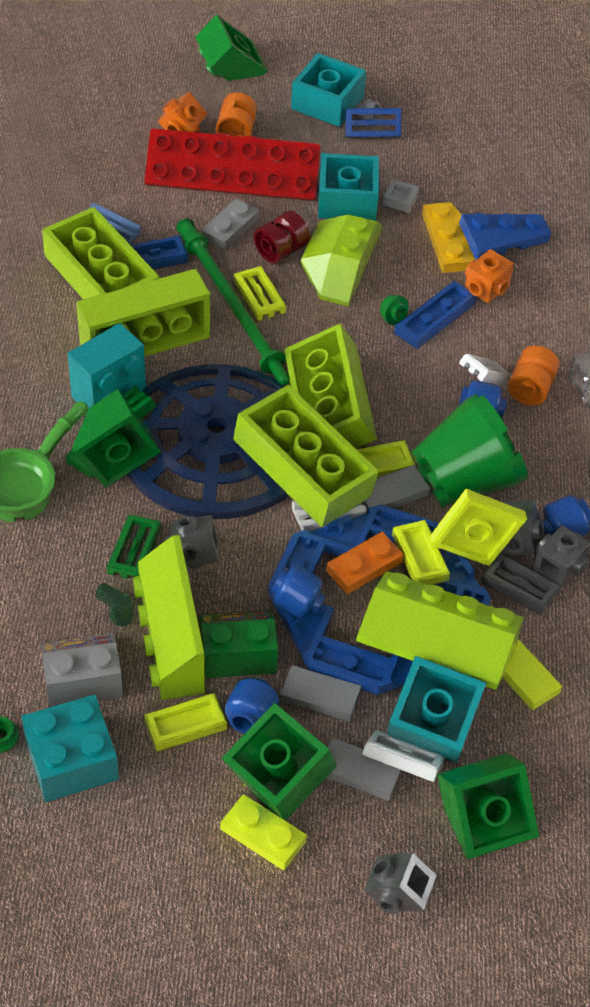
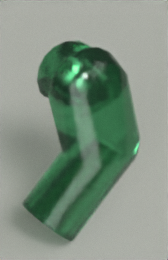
(120, 604)

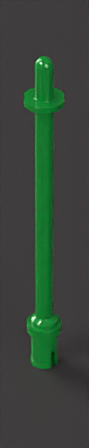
(196, 244)

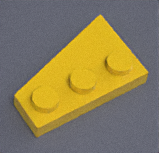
(447, 236)

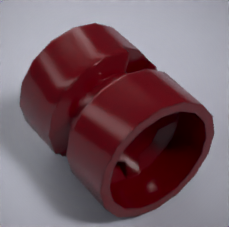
(281, 237)

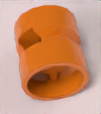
(237, 115)
(533, 375)

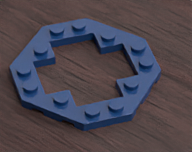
(336, 658)

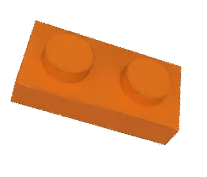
(364, 562)

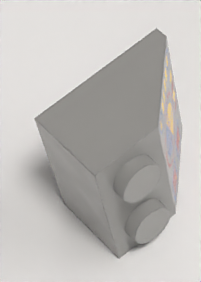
(82, 669)

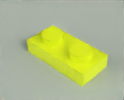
(263, 832)

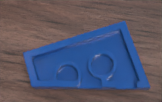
(503, 231)

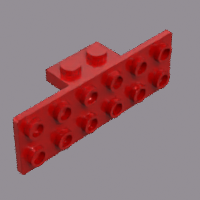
(232, 164)

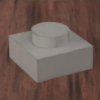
(400, 196)

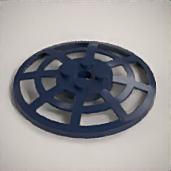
(204, 444)

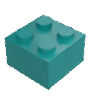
(327, 89)
(348, 186)
(106, 364)
(436, 708)
(70, 748)

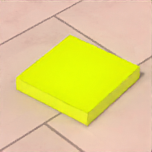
(477, 527)

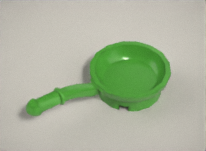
(28, 475)

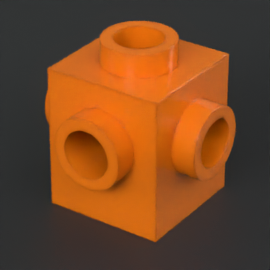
(182, 114)
(489, 276)

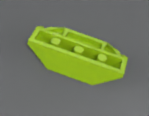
(339, 256)

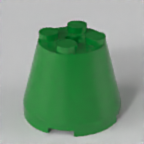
(469, 453)

